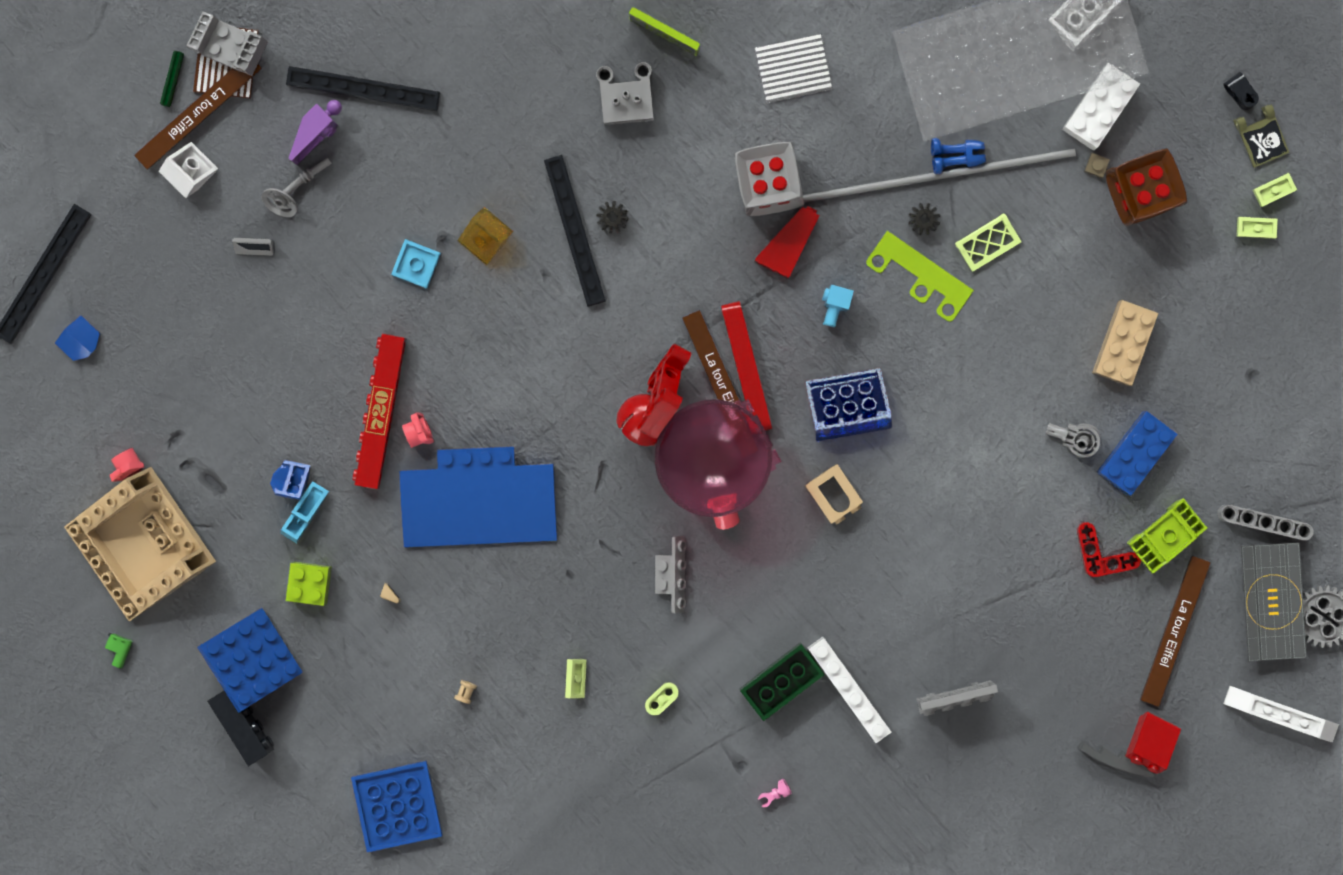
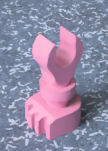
(783, 789)

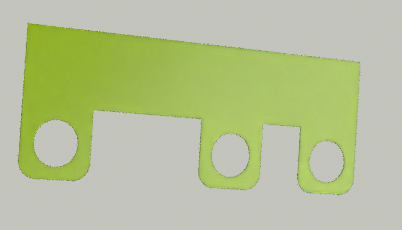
(928, 273)

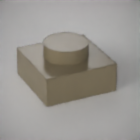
(1096, 165)

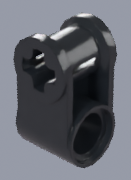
(1240, 89)

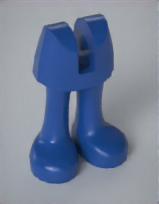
(968, 158)

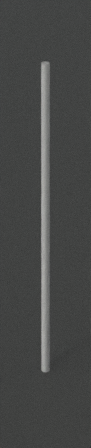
(945, 174)

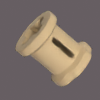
(465, 691)

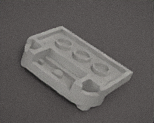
(963, 696)

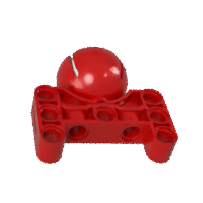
(646, 415)

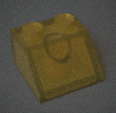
(485, 235)

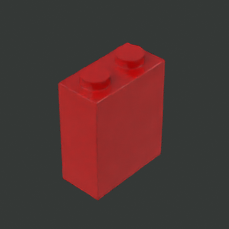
(1153, 743)

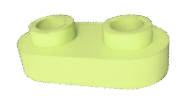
(661, 698)

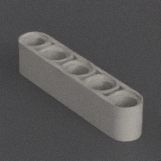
(1274, 522)

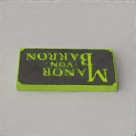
(664, 31)

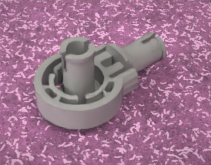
(1077, 438)

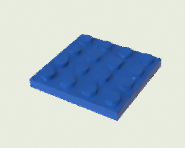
(250, 660)
(396, 806)

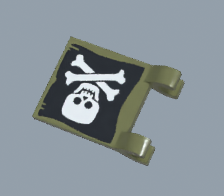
(1262, 139)

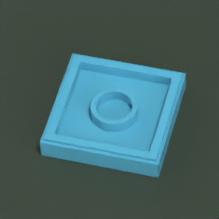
(416, 263)

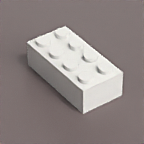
(1099, 112)

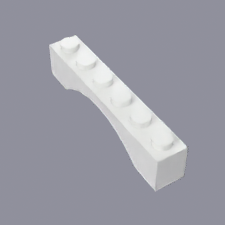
(849, 689)

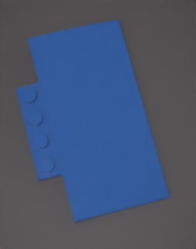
(478, 500)

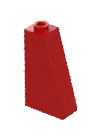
(788, 244)

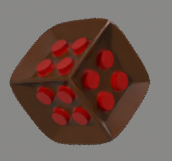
(1146, 187)

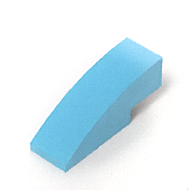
(304, 512)

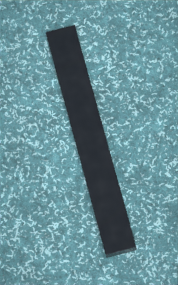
(363, 88)
(574, 230)
(43, 273)

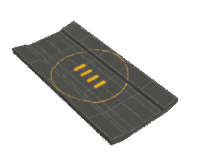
(1273, 601)

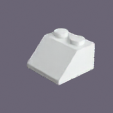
(187, 169)

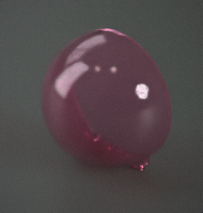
(714, 457)

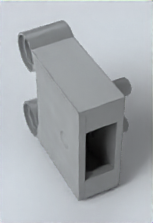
(626, 100)

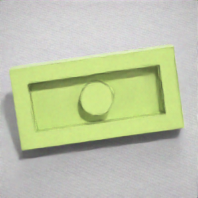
(1274, 190)
(1256, 227)
(575, 678)

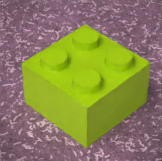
(308, 583)

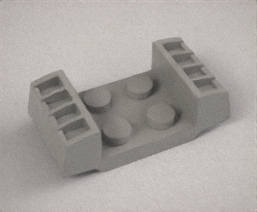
(227, 44)

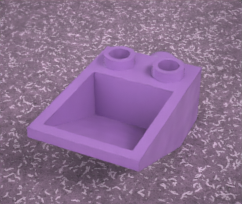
(313, 129)

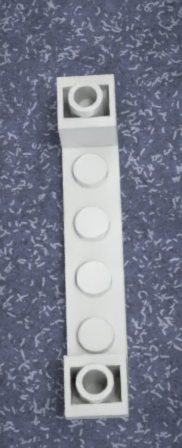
(1281, 714)

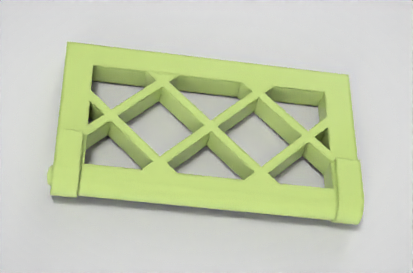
(987, 258)

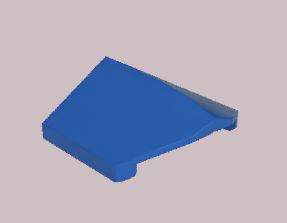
(78, 339)
(290, 479)

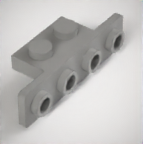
(671, 574)

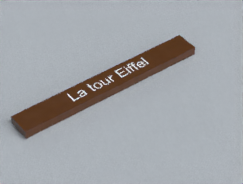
(193, 116)
(710, 357)
(1175, 631)

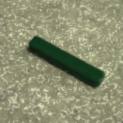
(172, 78)

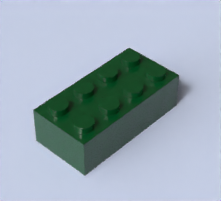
(781, 681)

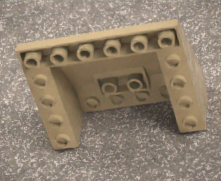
(139, 543)

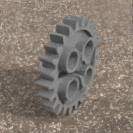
(1315, 630)

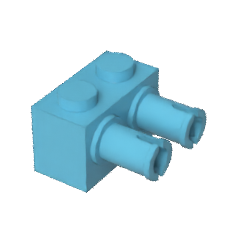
(835, 300)

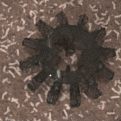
(613, 209)
(918, 222)

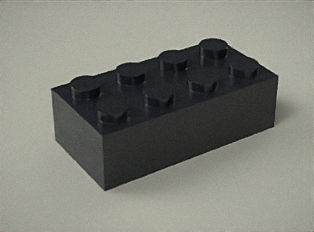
(242, 729)

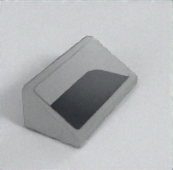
(253, 246)

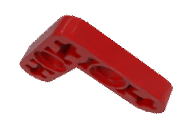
(1102, 562)

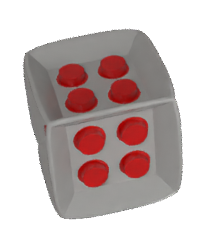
(769, 178)

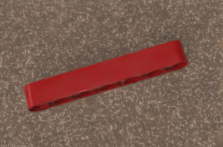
(745, 361)

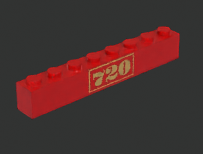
(380, 411)

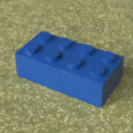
(1137, 453)

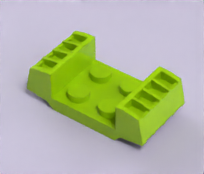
(1167, 536)

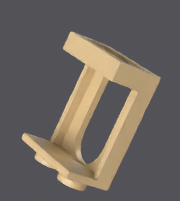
(830, 513)

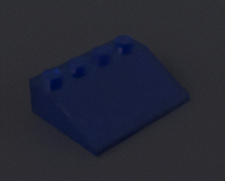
(848, 404)

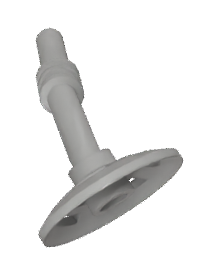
(284, 196)

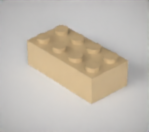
(1125, 343)

